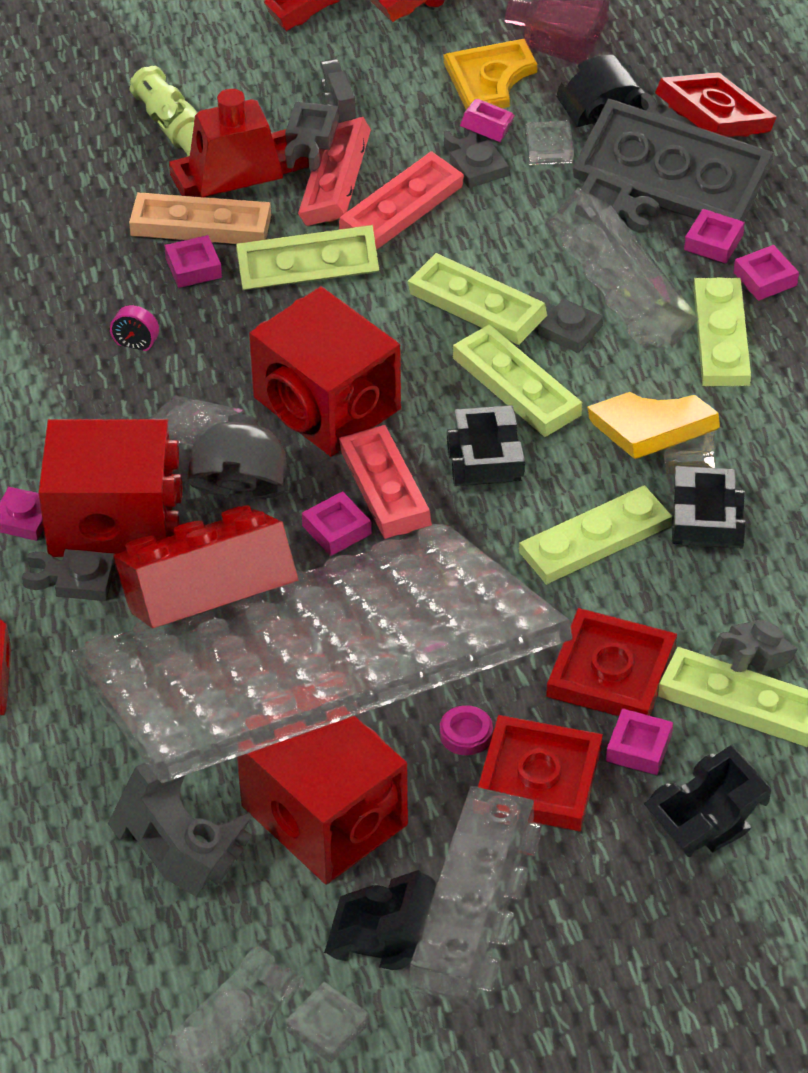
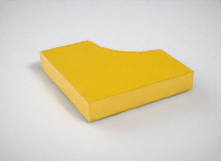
(490, 71)
(650, 424)

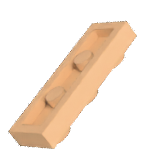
(199, 216)

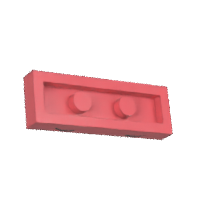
(334, 180)
(405, 198)
(385, 482)

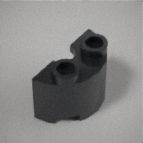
(595, 83)
(485, 446)
(707, 508)
(712, 805)
(382, 920)

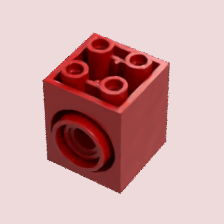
(325, 369)
(108, 483)
(327, 794)

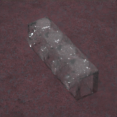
(622, 271)
(473, 898)

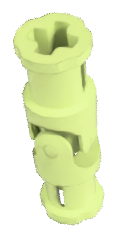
(166, 105)

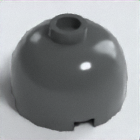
(238, 458)

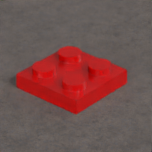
(715, 104)
(611, 664)
(543, 765)

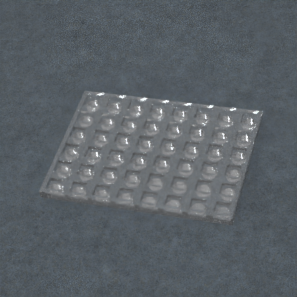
(315, 650)

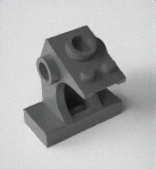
(167, 832)

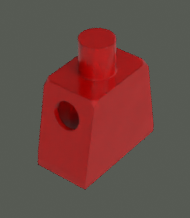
(232, 146)

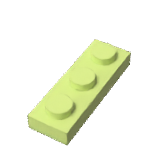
(307, 257)
(477, 298)
(722, 332)
(517, 380)
(595, 534)
(737, 696)

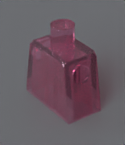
(560, 26)

